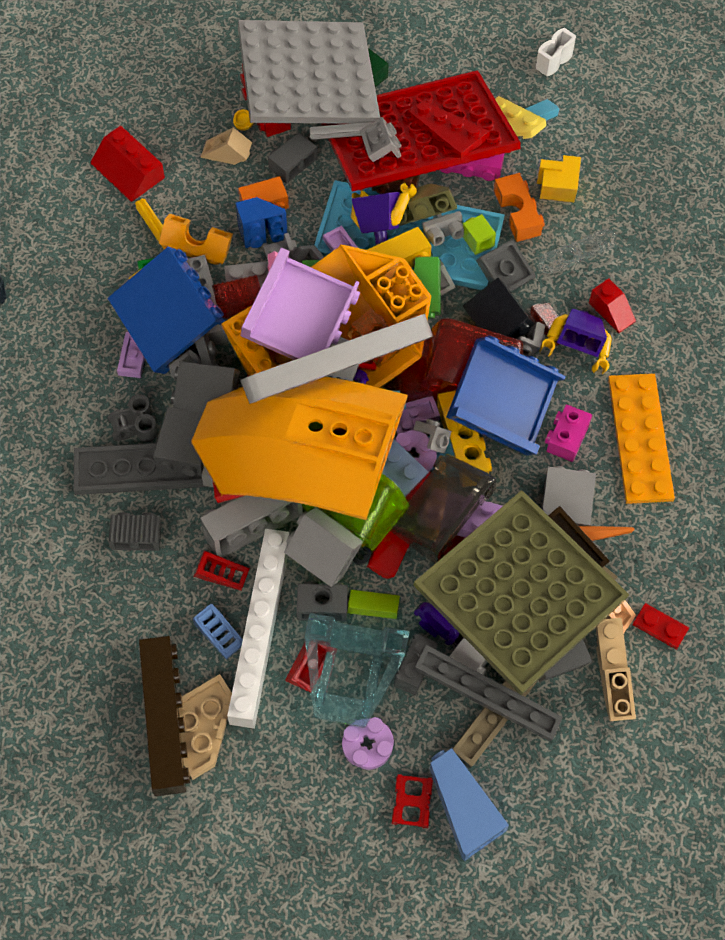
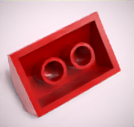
(127, 164)

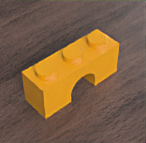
(176, 235)

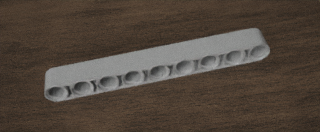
(336, 358)

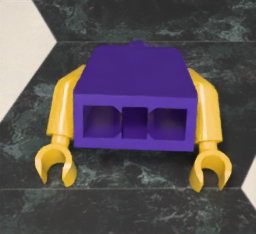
(380, 211)
(583, 333)

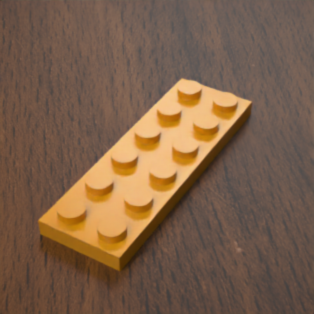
(641, 439)

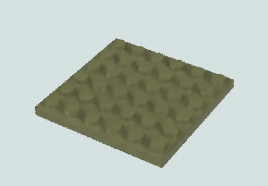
(521, 591)

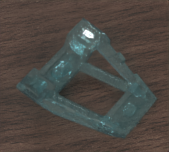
(355, 639)

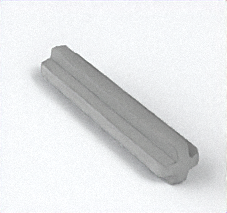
(337, 131)

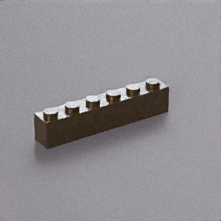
(162, 716)

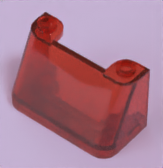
(449, 350)

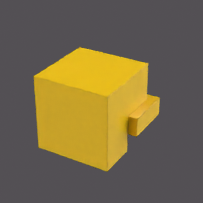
(559, 178)

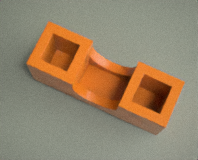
(515, 192)

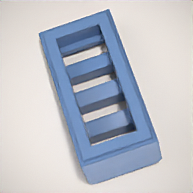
(203, 616)

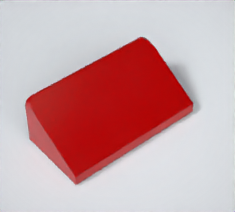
(388, 556)
(299, 672)

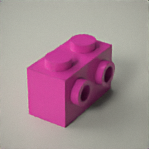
(568, 433)

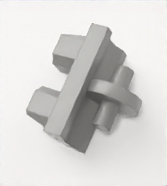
(443, 226)

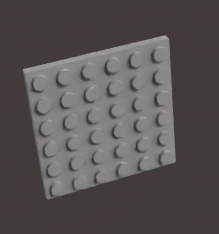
(307, 72)

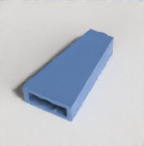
(466, 805)

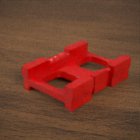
(421, 802)

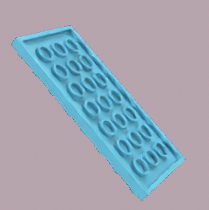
(454, 254)

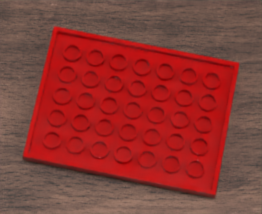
(460, 95)

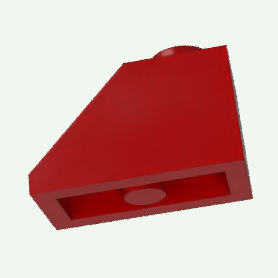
(612, 305)

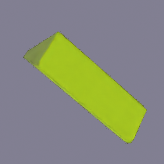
(373, 604)

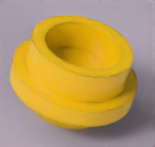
(241, 120)

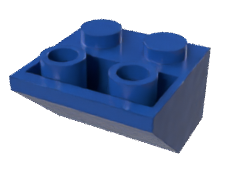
(255, 216)

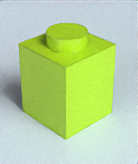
(478, 234)

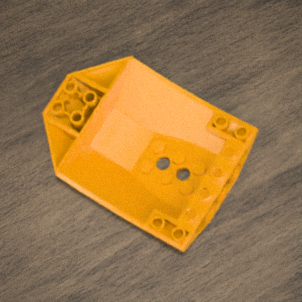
(385, 286)
(274, 455)

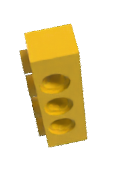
(462, 447)

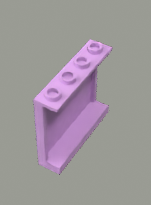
(298, 309)

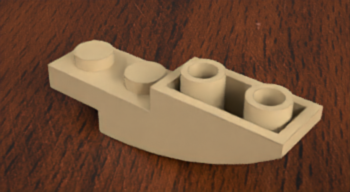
(614, 670)

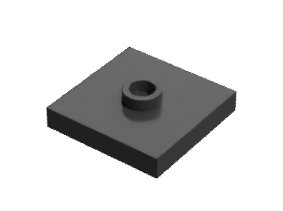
(506, 264)

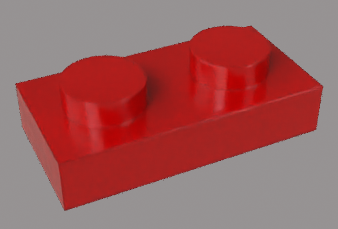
(660, 626)

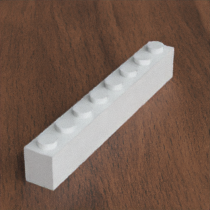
(259, 630)

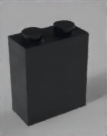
(499, 311)

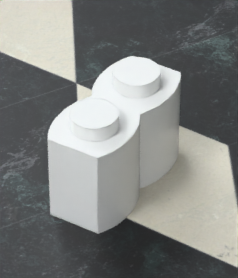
(555, 52)

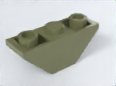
(428, 202)

